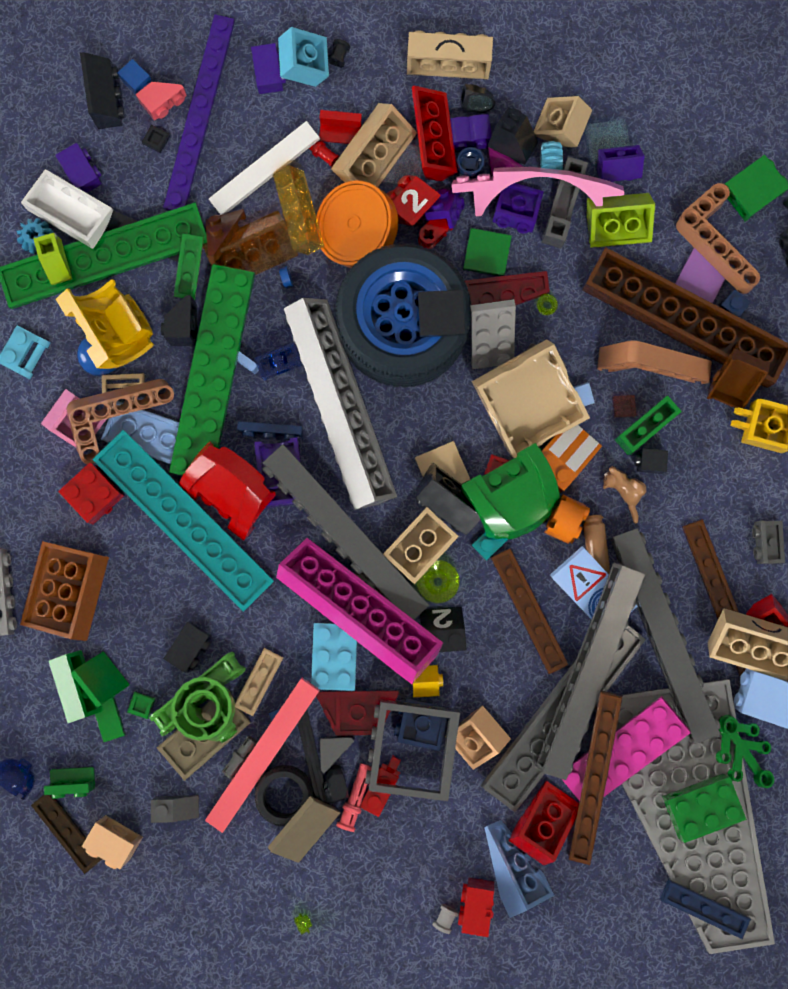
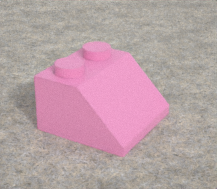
(58, 421)

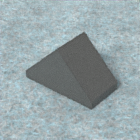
(332, 748)

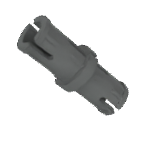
(239, 757)

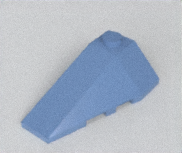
(517, 881)

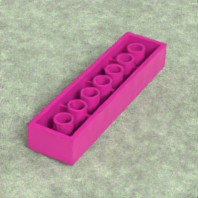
(359, 610)

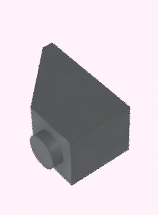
(174, 808)

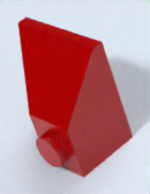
(769, 610)

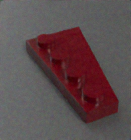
(502, 288)

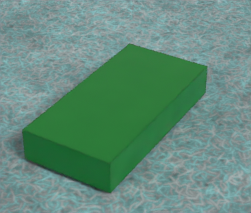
(110, 721)

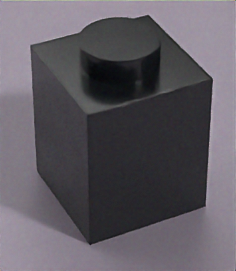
(651, 461)

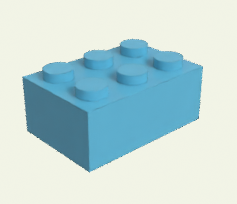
(333, 658)

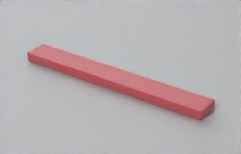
(262, 754)

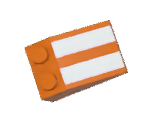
(569, 454)

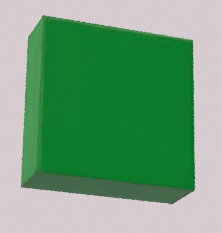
(141, 705)

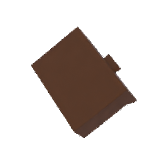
(738, 379)

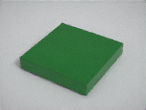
(487, 252)
(100, 679)

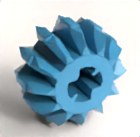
(31, 229)

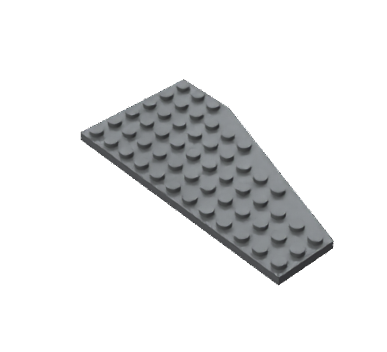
(718, 864)

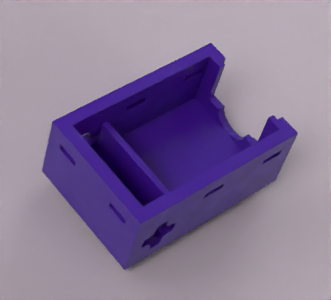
(262, 452)

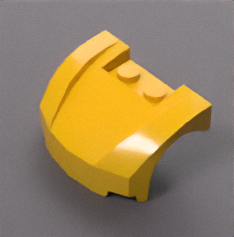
(111, 325)

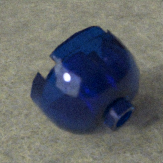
(17, 776)

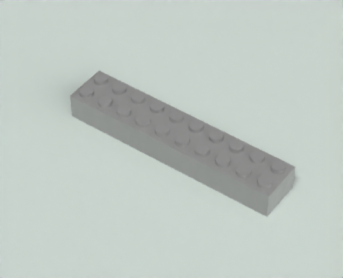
(340, 403)

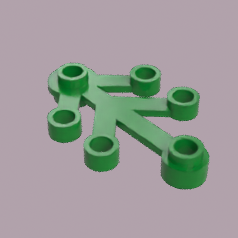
(761, 777)

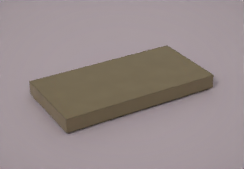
(189, 754)

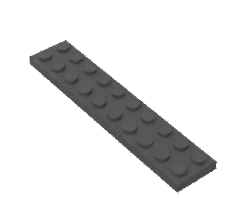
(517, 771)

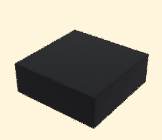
(156, 139)

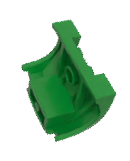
(515, 495)

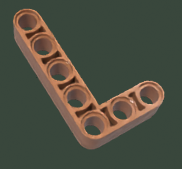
(715, 240)
(654, 359)
(111, 410)

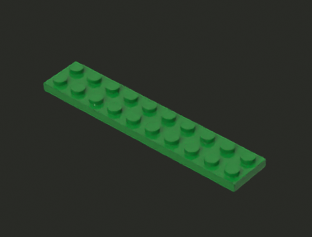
(113, 254)
(213, 364)

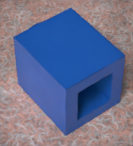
(134, 77)

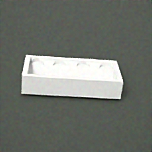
(68, 208)

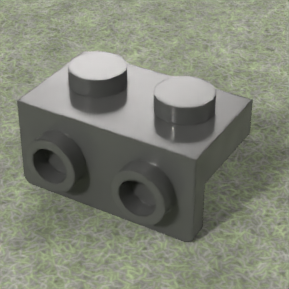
(769, 542)

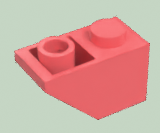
(160, 97)

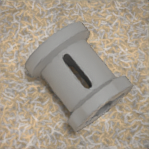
(445, 918)

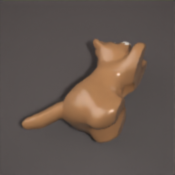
(629, 489)

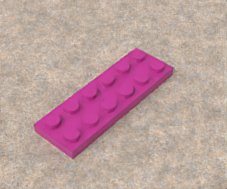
(635, 745)

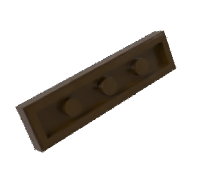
(65, 831)

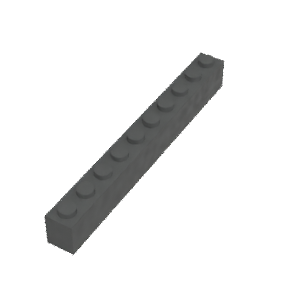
(342, 531)
(666, 639)
(590, 671)

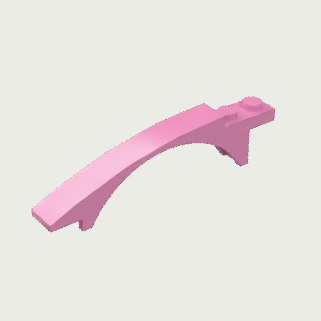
(487, 187)

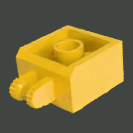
(756, 427)

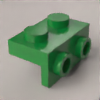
(70, 781)

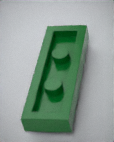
(188, 265)

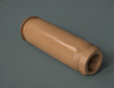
(596, 540)

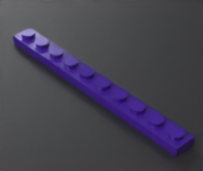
(199, 112)

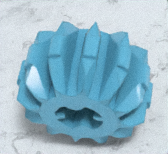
(551, 155)

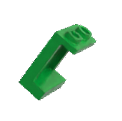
(756, 187)

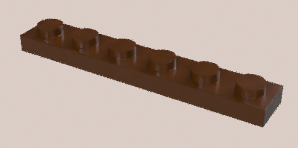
(529, 611)

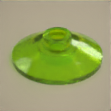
(449, 585)

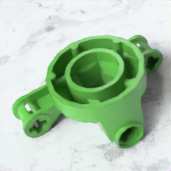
(183, 709)

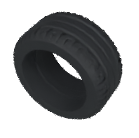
(260, 793)

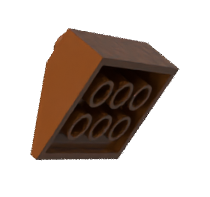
(64, 591)

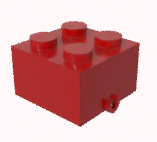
(91, 493)
(478, 906)

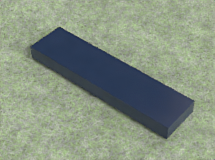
(705, 909)

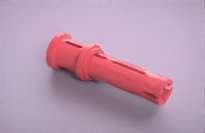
(352, 807)

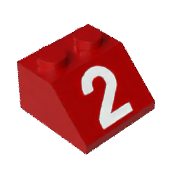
(412, 199)

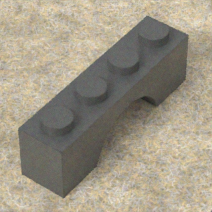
(562, 206)

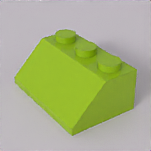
(621, 220)

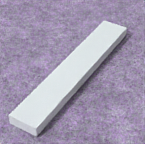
(264, 168)

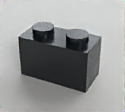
(187, 647)

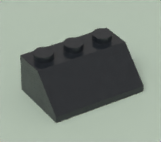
(102, 91)
(446, 499)

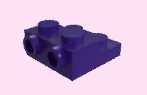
(518, 208)

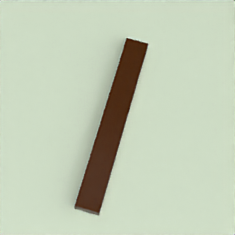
(710, 570)
(595, 777)

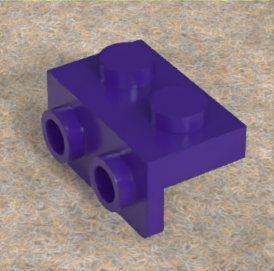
(447, 206)

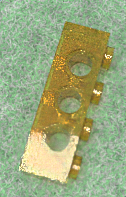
(298, 210)

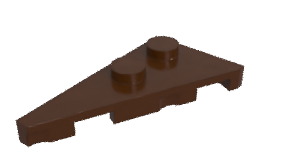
(220, 231)

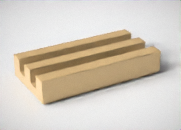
(105, 386)

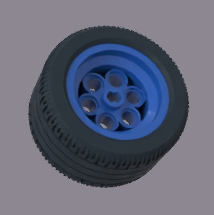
(359, 320)

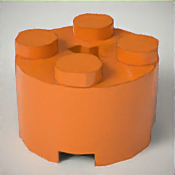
(566, 519)

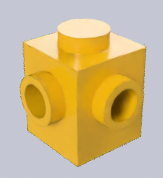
(428, 682)

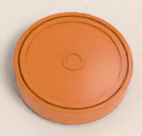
(356, 221)

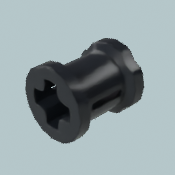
(338, 53)

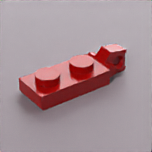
(387, 774)

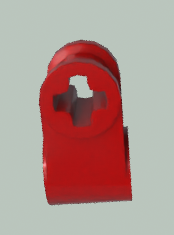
(434, 228)

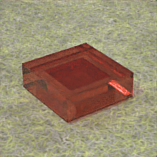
(624, 406)

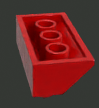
(434, 133)

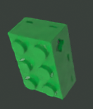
(704, 808)

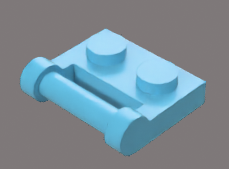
(17, 349)

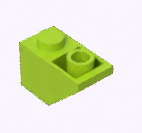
(53, 258)

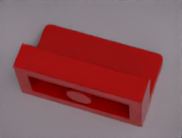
(339, 126)

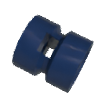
(470, 162)

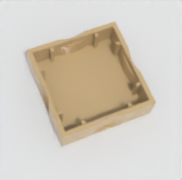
(530, 398)

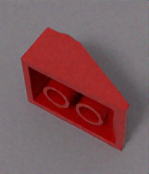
(545, 824)

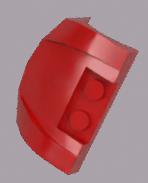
(229, 486)

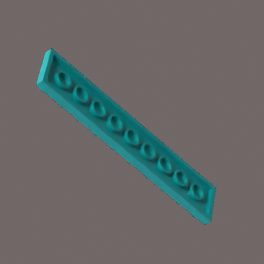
(183, 520)

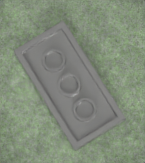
(492, 333)

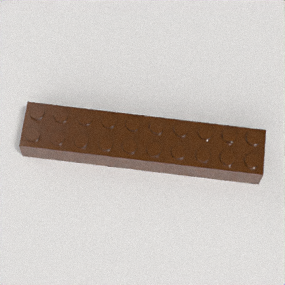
(682, 313)

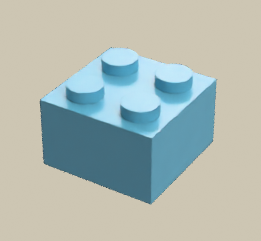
(303, 57)

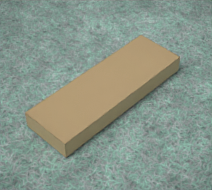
(258, 682)

